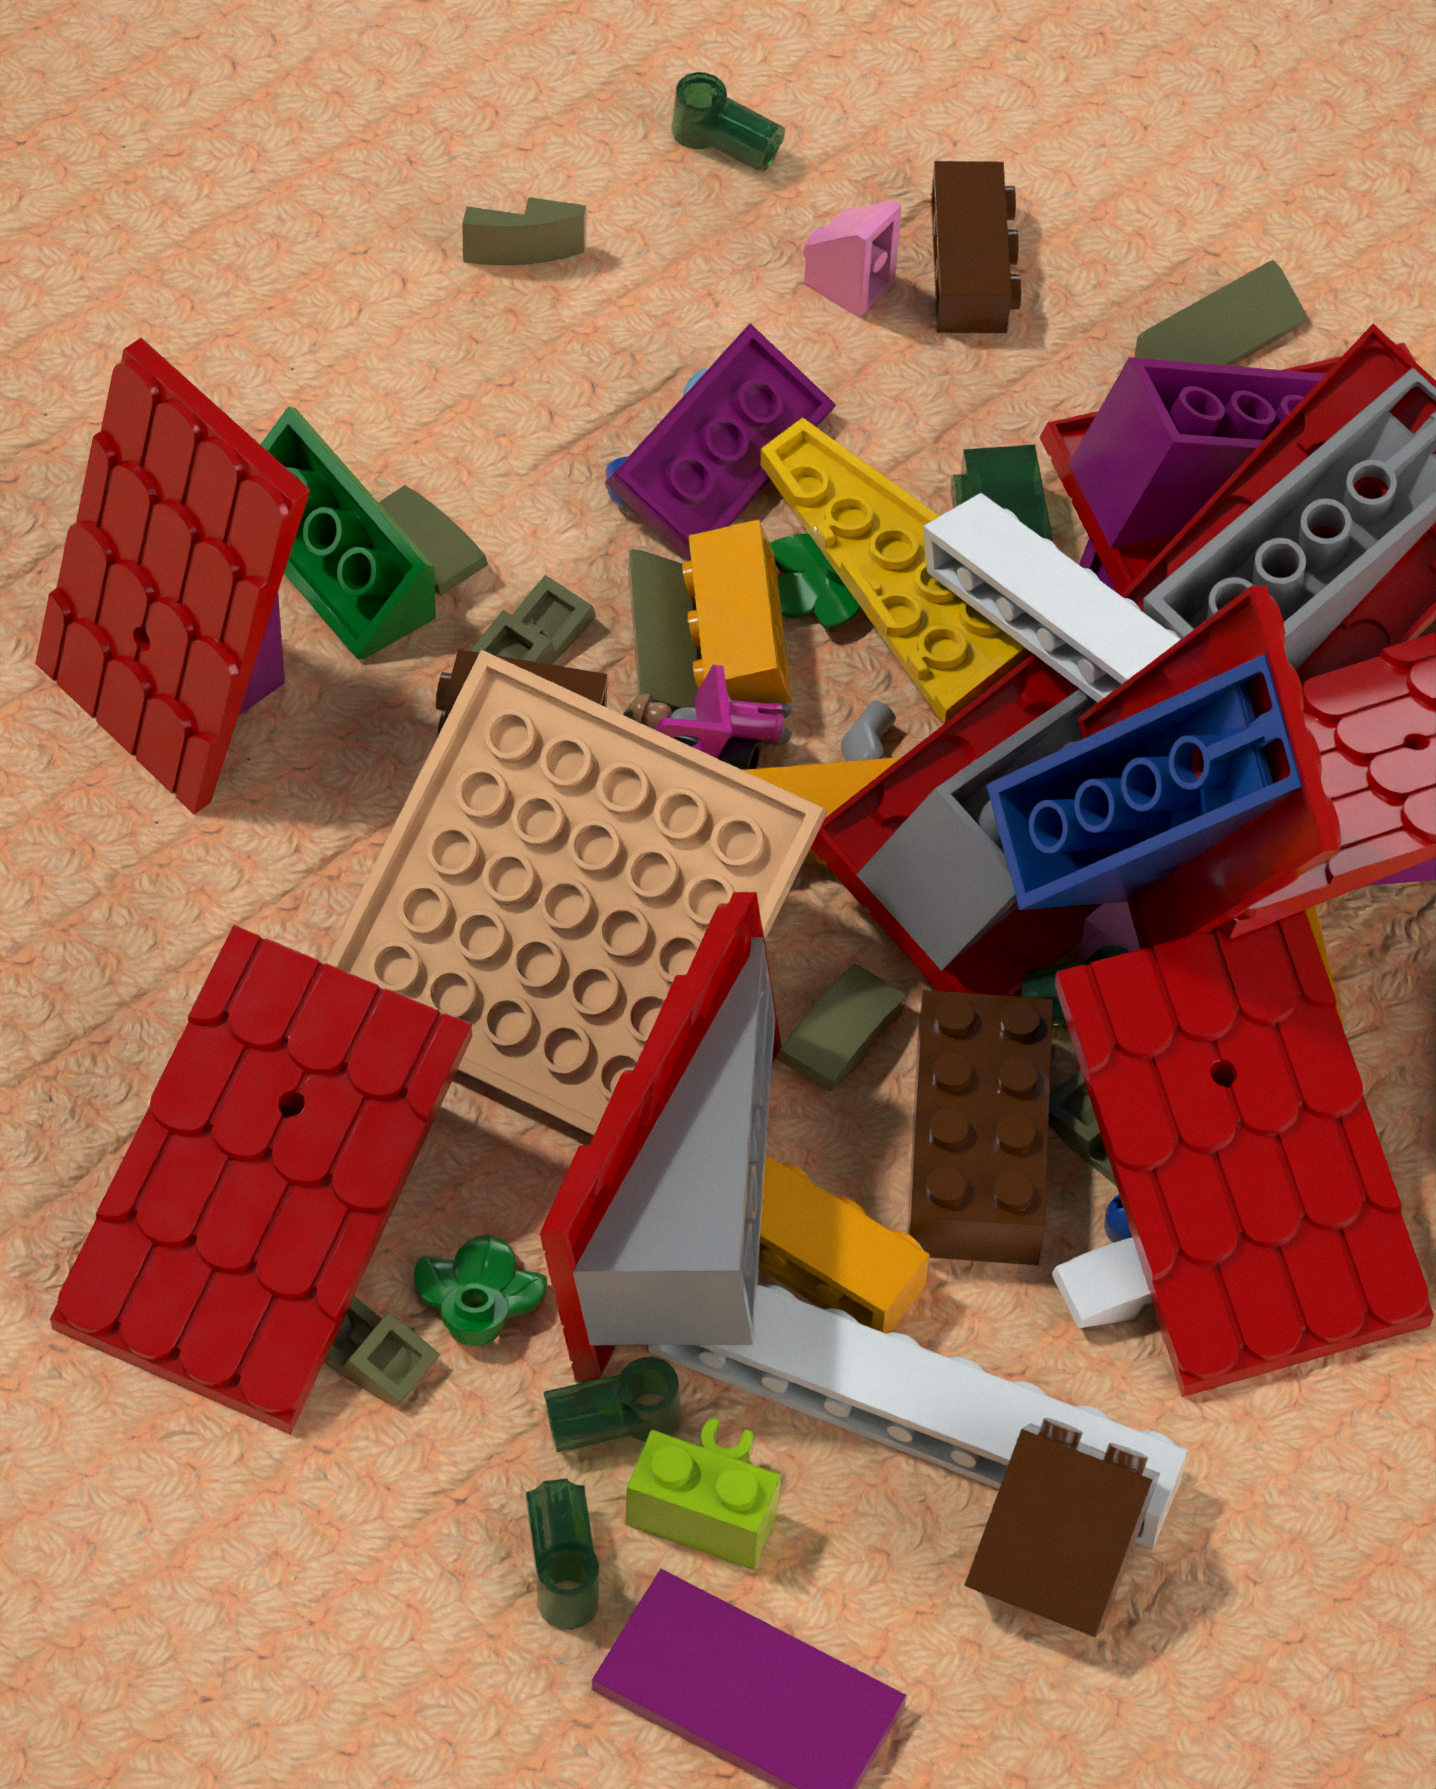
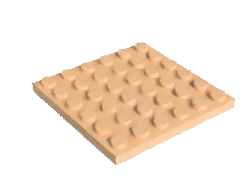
(562, 882)

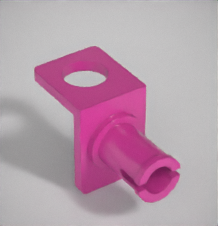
(724, 718)

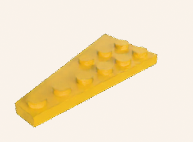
(877, 548)

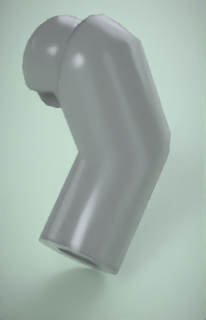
(864, 736)

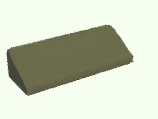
(1228, 321)
(662, 630)

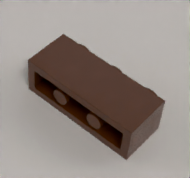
(973, 247)

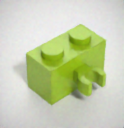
(704, 1495)

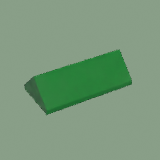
(348, 549)

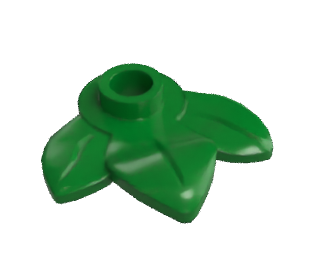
(811, 583)
(478, 1289)

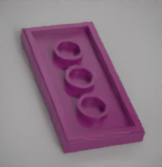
(706, 451)
(747, 1690)

